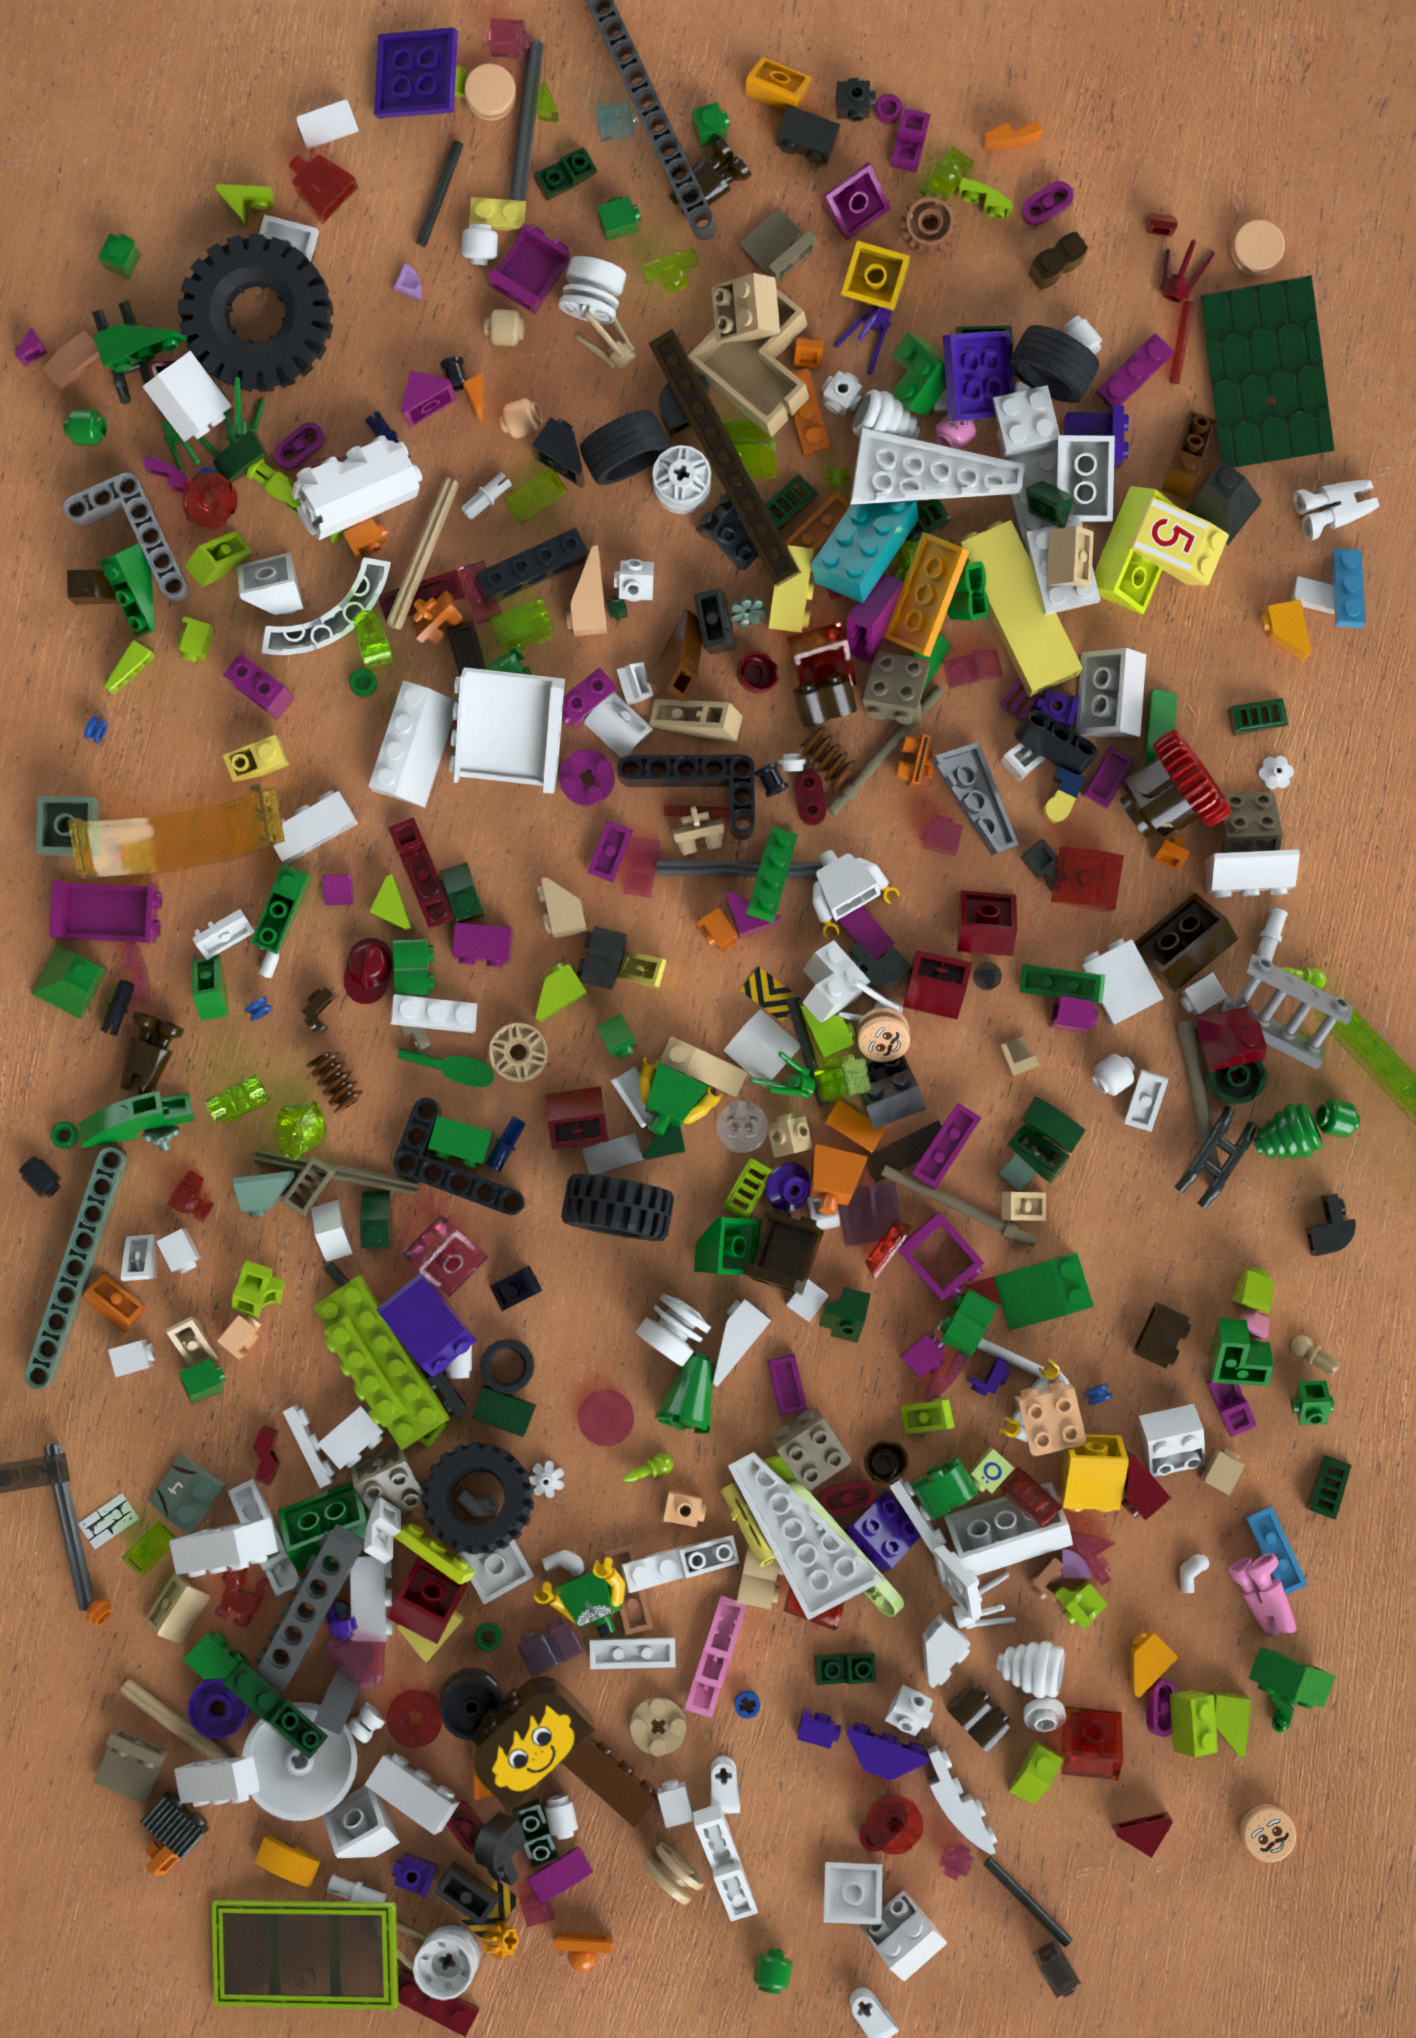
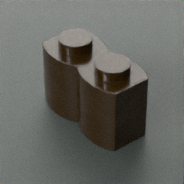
(1054, 262)
(824, 699)
(1161, 1335)
(979, 1717)

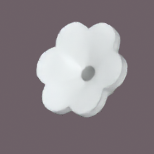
(1271, 776)

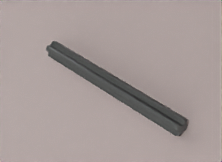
(526, 121)
(730, 868)
(71, 1538)

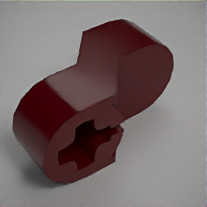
(264, 1448)

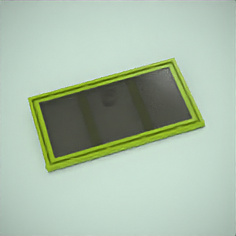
(305, 1954)

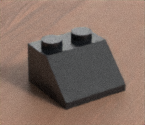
(558, 450)

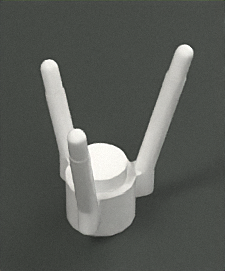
(882, 1002)
(964, 1620)

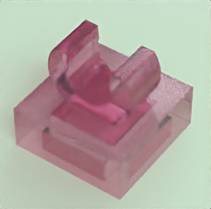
(534, 1912)

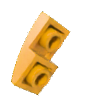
(289, 1863)

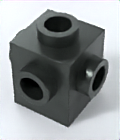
(854, 99)

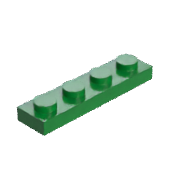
(772, 874)

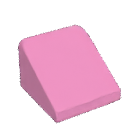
(1257, 1324)

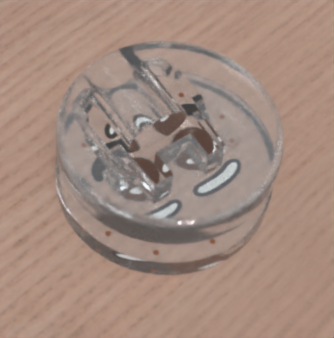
(742, 1126)

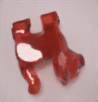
(238, 1599)

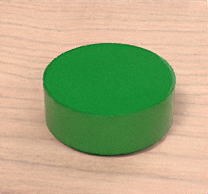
(363, 682)

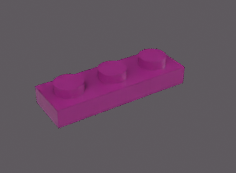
(1135, 371)
(946, 1145)

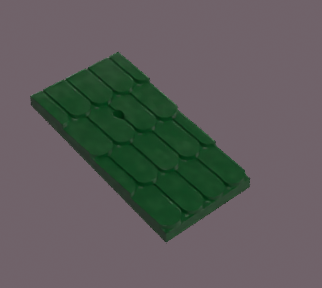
(1262, 346)

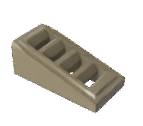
(294, 1203)

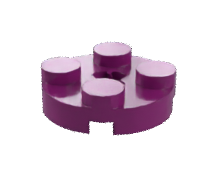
(600, 769)

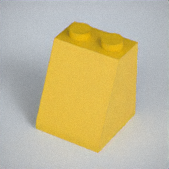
(1094, 1474)

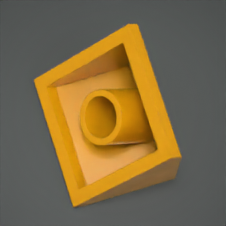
(776, 85)

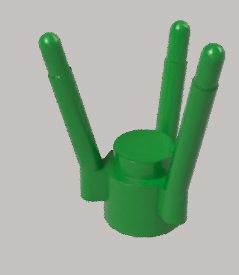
(240, 427)
(172, 436)
(796, 1084)

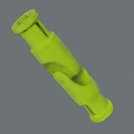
(280, 488)

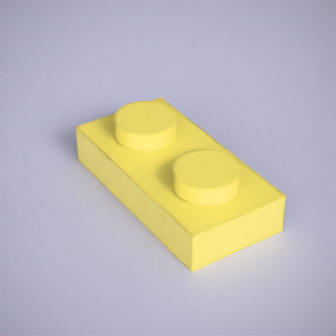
(498, 213)

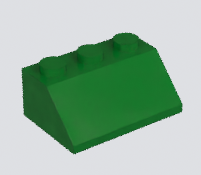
(309, 1519)

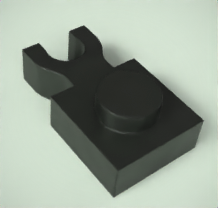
(1041, 862)

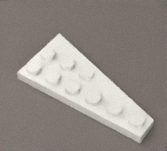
(909, 470)
(809, 1551)

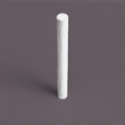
(1007, 1356)

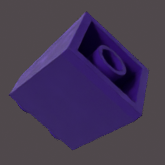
(426, 1325)

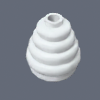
(884, 414)
(1034, 1668)

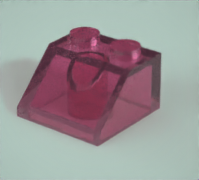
(445, 1255)

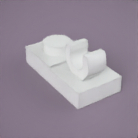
(223, 934)
(1146, 1100)

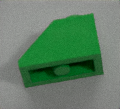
(209, 988)

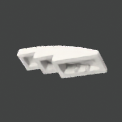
(252, 1506)

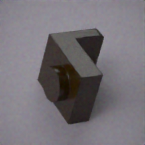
(318, 1002)

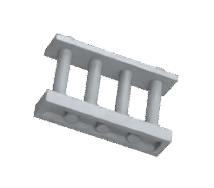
(1285, 1036)

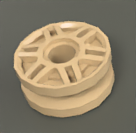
(518, 1035)
(673, 1873)

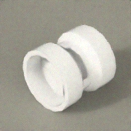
(366, 1722)

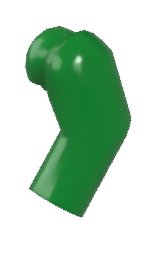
(1283, 1713)

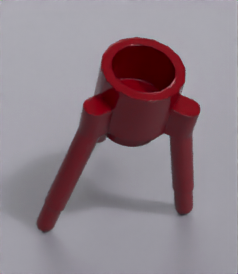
(1175, 288)

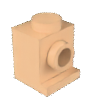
(240, 1335)
(676, 1501)

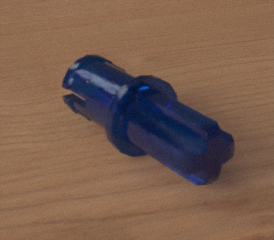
(505, 1144)

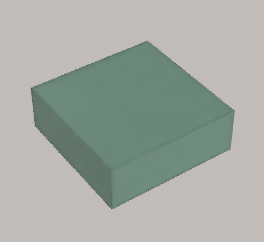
(1017, 1172)

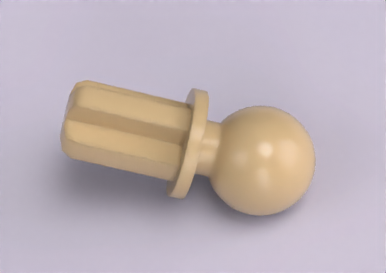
(1303, 1347)

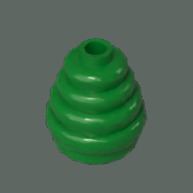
(1289, 1134)

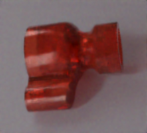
(187, 1198)

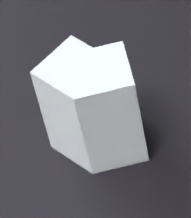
(634, 683)

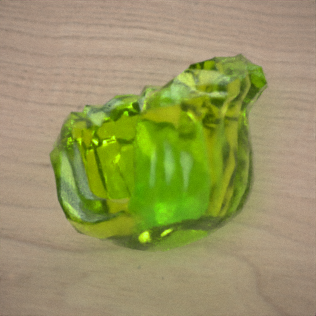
(300, 1129)

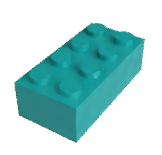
(863, 546)

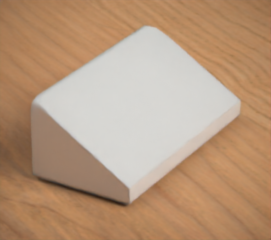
(327, 124)
(1314, 594)

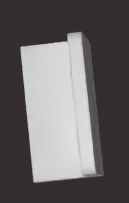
(617, 725)
(628, 1088)

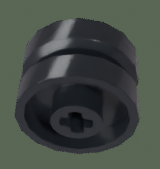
(458, 1691)

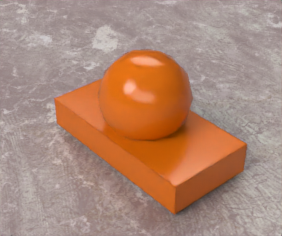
(582, 1947)

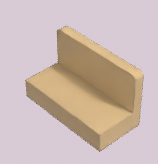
(1070, 557)
(176, 1609)

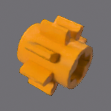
(500, 1940)

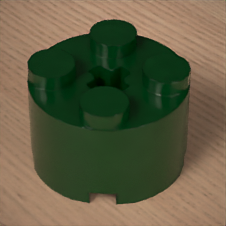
(1250, 1085)

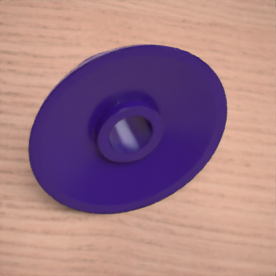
(779, 1187)

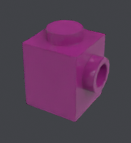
(924, 1355)

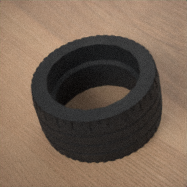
(1055, 360)
(623, 447)

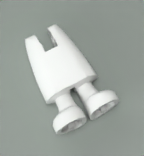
(1337, 504)

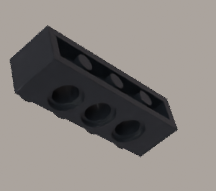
(530, 567)

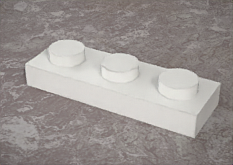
(433, 1013)
(308, 1443)
(917, 1514)
(632, 1653)

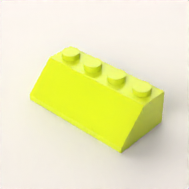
(1121, 572)

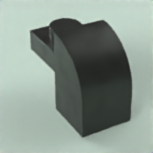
(671, 410)
(885, 971)
(1336, 1233)
(497, 1844)

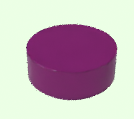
(888, 109)

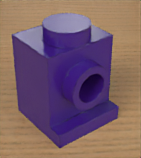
(1068, 707)
(818, 1729)
(423, 1868)

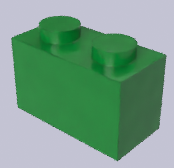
(460, 1141)

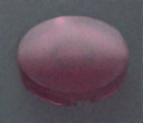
(606, 1417)

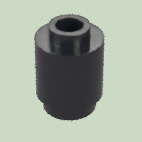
(40, 1177)

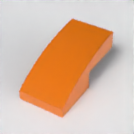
(1005, 138)

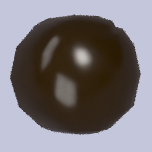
(886, 1462)

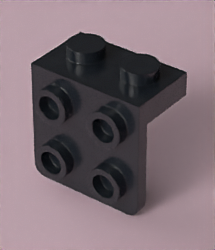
(728, 533)

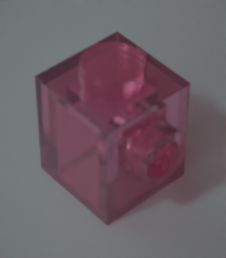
(508, 38)
(941, 835)

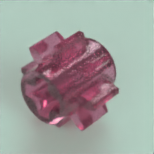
(956, 1860)

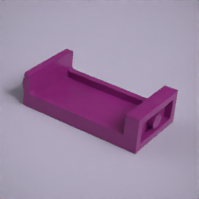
(105, 912)

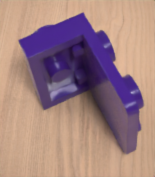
(1101, 424)
(883, 1532)

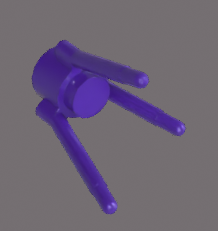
(873, 318)

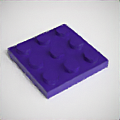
(416, 73)
(976, 373)

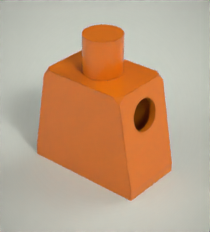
(834, 1176)

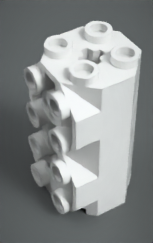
(355, 489)

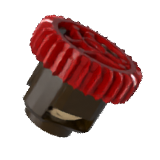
(1173, 790)

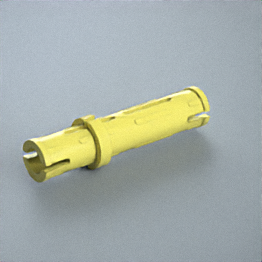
(740, 1511)

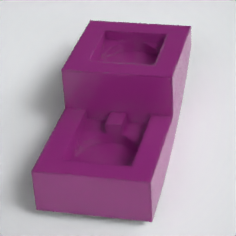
(910, 140)
(176, 478)
(1232, 1407)
(559, 1875)

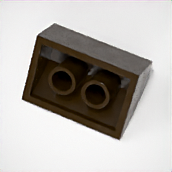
(1185, 941)

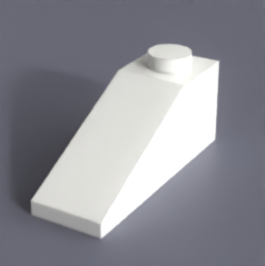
(739, 1334)

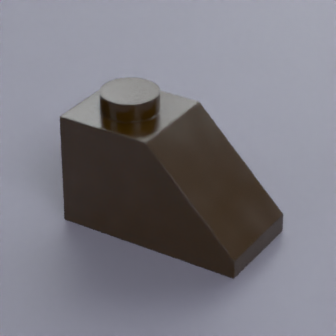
(89, 587)

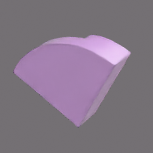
(409, 283)
(1073, 1564)

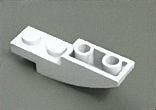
(680, 1563)
(962, 1811)

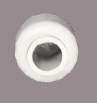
(479, 244)
(1113, 1074)

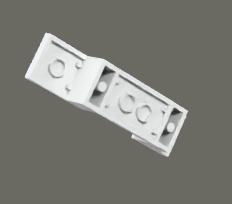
(1030, 437)

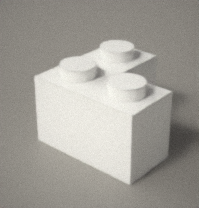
(834, 981)

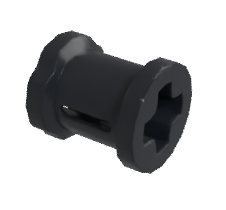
(454, 371)
(771, 779)

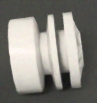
(592, 289)
(693, 490)
(673, 1329)
(441, 1977)

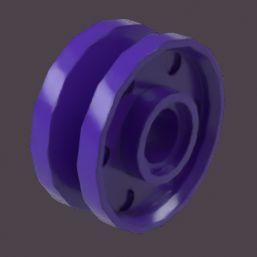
(206, 1719)

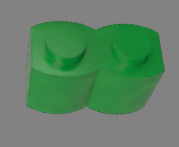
(970, 598)
(412, 967)
(968, 1322)

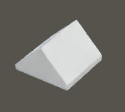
(758, 1047)

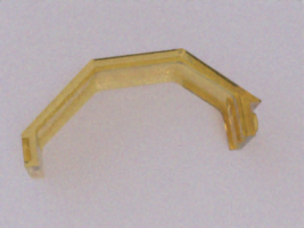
(177, 838)

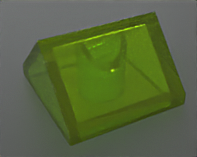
(754, 447)

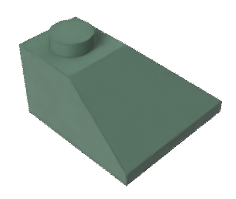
(262, 1192)

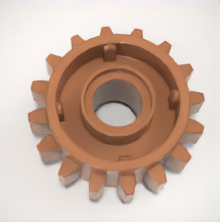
(932, 209)

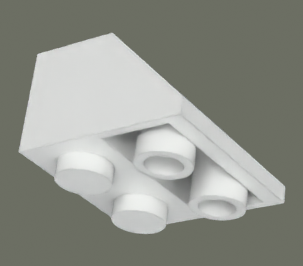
(1172, 1440)
(941, 1648)
(905, 1936)

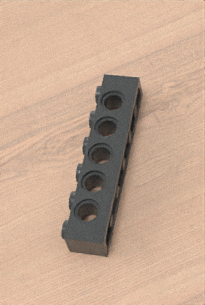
(346, 1549)

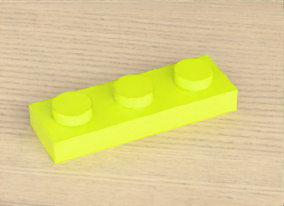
(435, 1553)

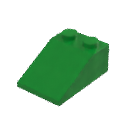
(1043, 1291)

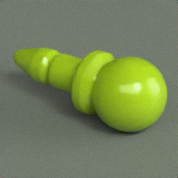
(1312, 976)
(659, 1465)

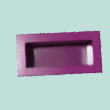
(482, 944)
(1073, 1014)

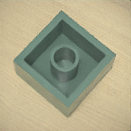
(53, 829)

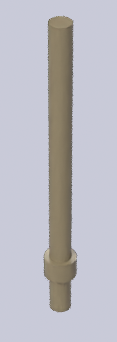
(850, 790)
(1008, 1229)

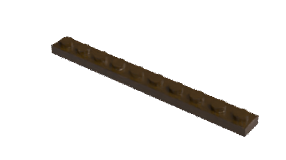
(724, 458)

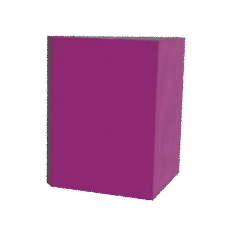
(855, 202)
(425, 396)
(744, 923)

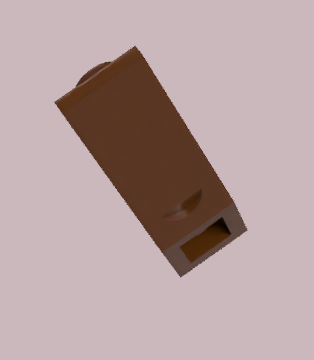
(1188, 455)
(679, 660)

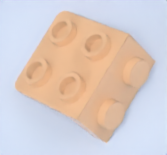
(1051, 1418)

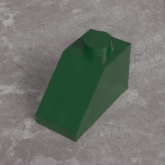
(462, 893)
(376, 1220)

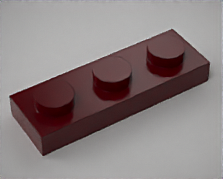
(428, 588)
(452, 2013)

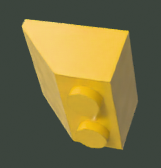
(876, 275)

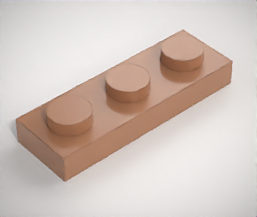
(635, 1608)

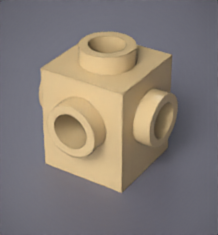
(789, 1135)

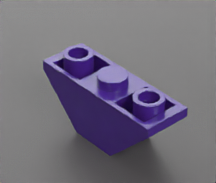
(883, 1753)

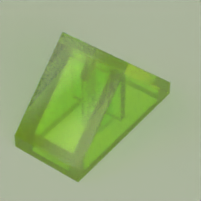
(149, 1549)

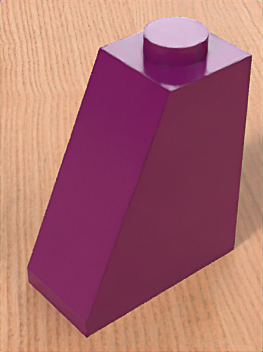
(870, 619)

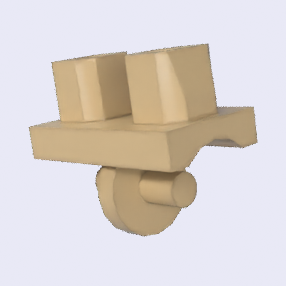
(711, 830)

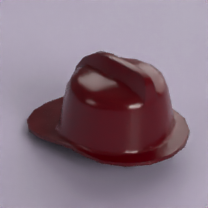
(368, 970)

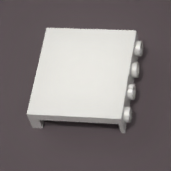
(507, 727)

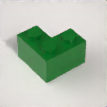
(925, 374)
(1238, 1359)
(1295, 1680)

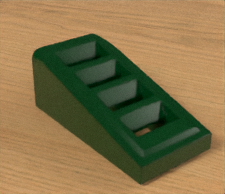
(782, 494)
(944, 519)
(1236, 719)
(1040, 1165)
(1315, 1494)

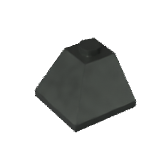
(1226, 501)

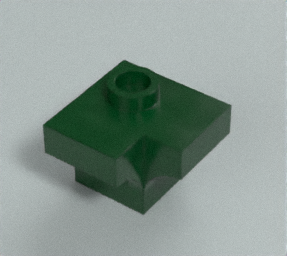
(846, 1315)

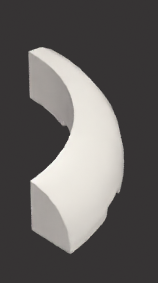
(337, 621)

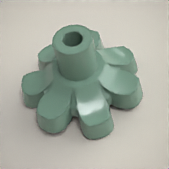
(748, 611)
(161, 1136)

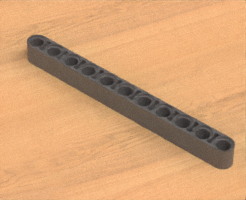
(653, 116)

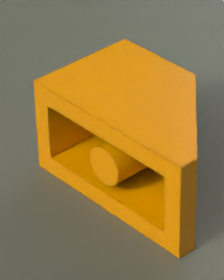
(1287, 627)
(1148, 1661)

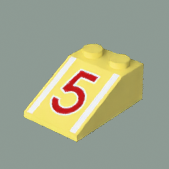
(1179, 542)

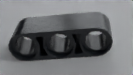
(1055, 742)

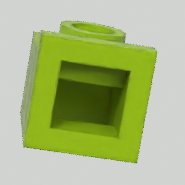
(195, 640)

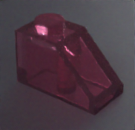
(358, 1660)

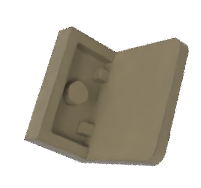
(896, 688)
(810, 1449)

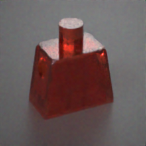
(322, 185)

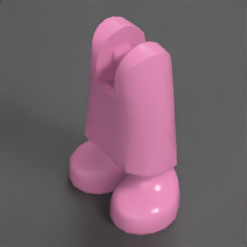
(1263, 1595)

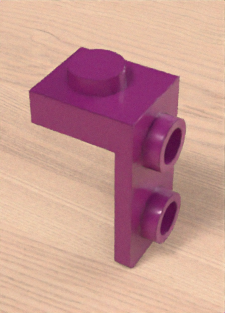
(586, 697)

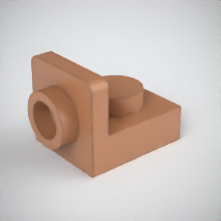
(1047, 1573)

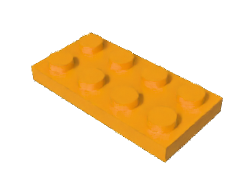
(926, 594)

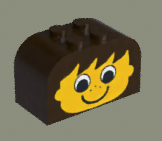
(528, 1738)

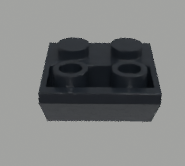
(892, 1092)

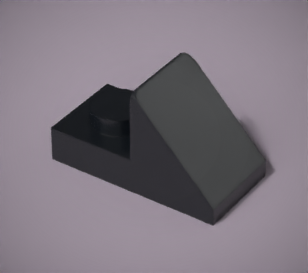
(516, 1288)

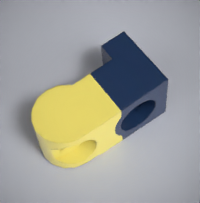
(1067, 791)

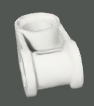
(724, 1789)
(874, 2019)

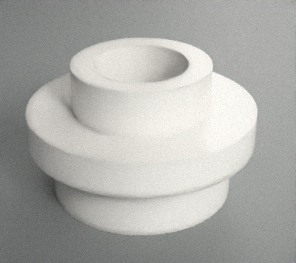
(791, 762)

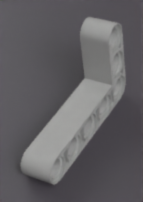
(141, 526)

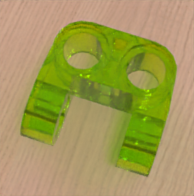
(373, 646)
(238, 1100)

